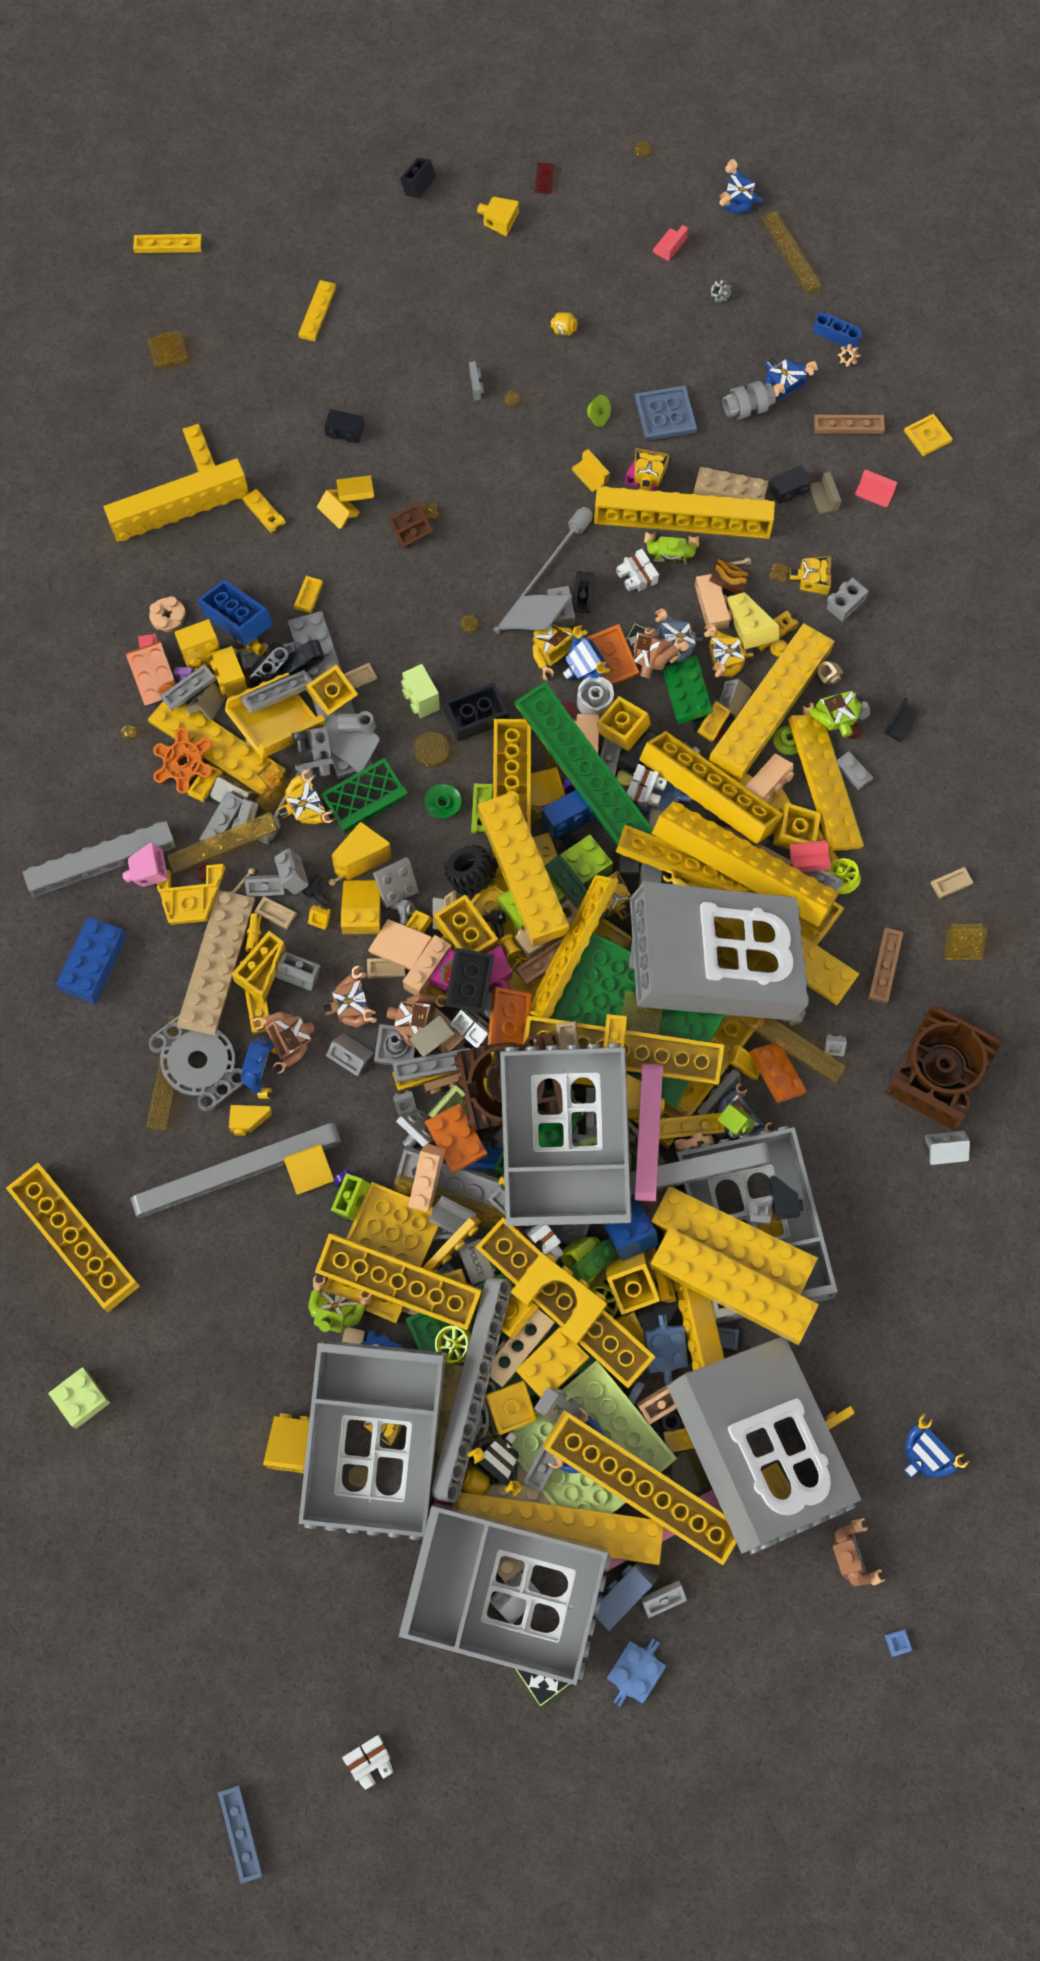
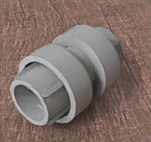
(756, 398)

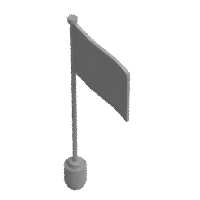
(540, 611)
(349, 746)

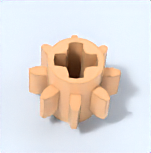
(846, 358)

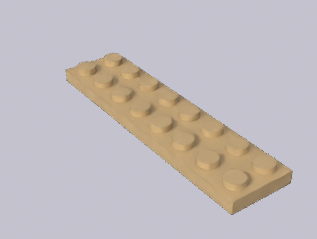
(216, 963)

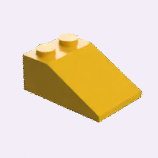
(360, 907)

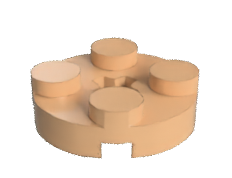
(169, 605)
(695, 1141)

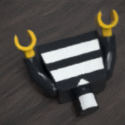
(497, 1460)

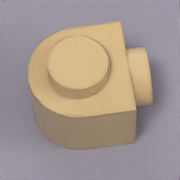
(829, 672)

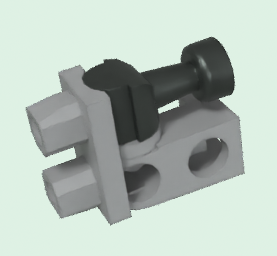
(317, 755)

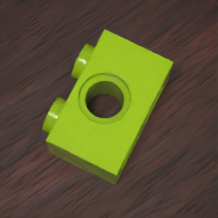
(737, 1120)
(350, 1197)

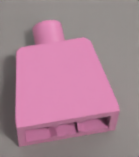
(146, 866)

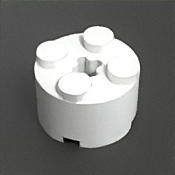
(595, 696)

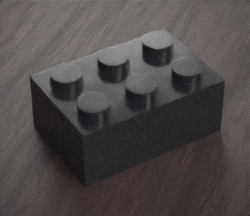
(475, 711)
(469, 980)

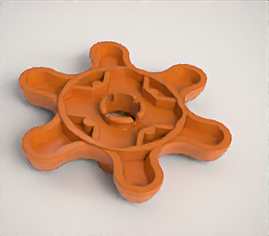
(173, 754)

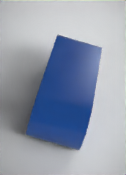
(836, 330)

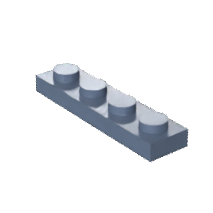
(240, 1834)

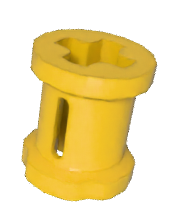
(509, 946)

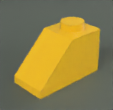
(247, 1118)

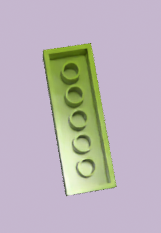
(586, 861)

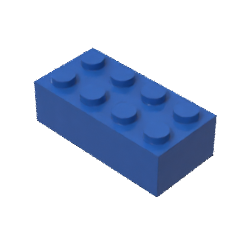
(235, 612)
(566, 815)
(91, 960)
(632, 1237)

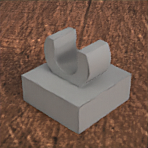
(835, 1045)
(404, 1102)
(760, 1212)

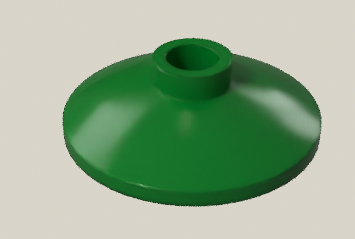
(439, 794)

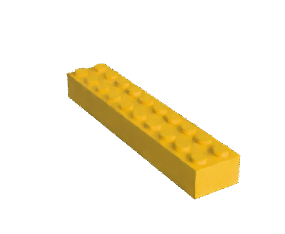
(684, 512)
(771, 702)
(743, 861)
(680, 1057)
(606, 1338)
(641, 1486)

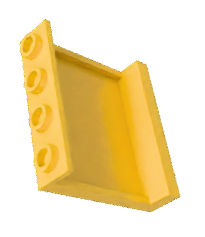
(271, 727)

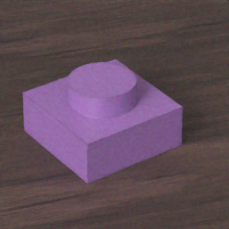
(183, 672)

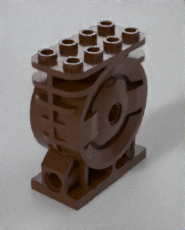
(473, 1065)
(927, 1088)

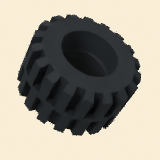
(470, 870)

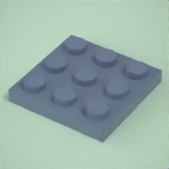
(665, 413)

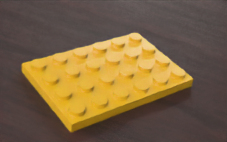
(393, 1228)

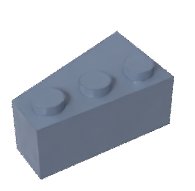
(625, 1593)

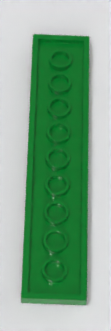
(580, 762)

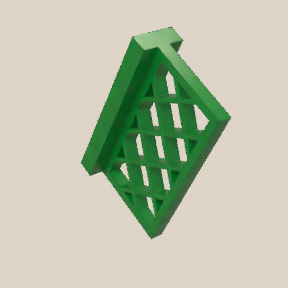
(375, 807)

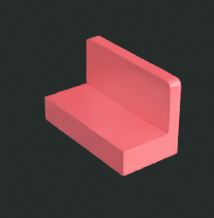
(671, 243)
(876, 488)
(810, 856)

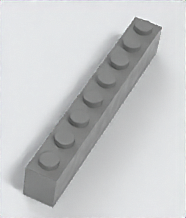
(95, 860)

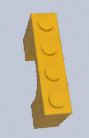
(544, 1272)

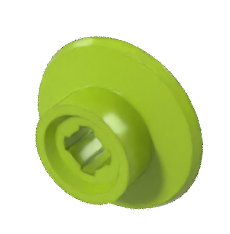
(599, 410)
(782, 744)

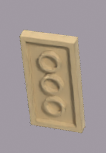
(729, 485)

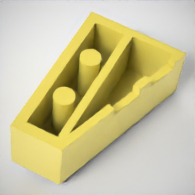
(751, 622)

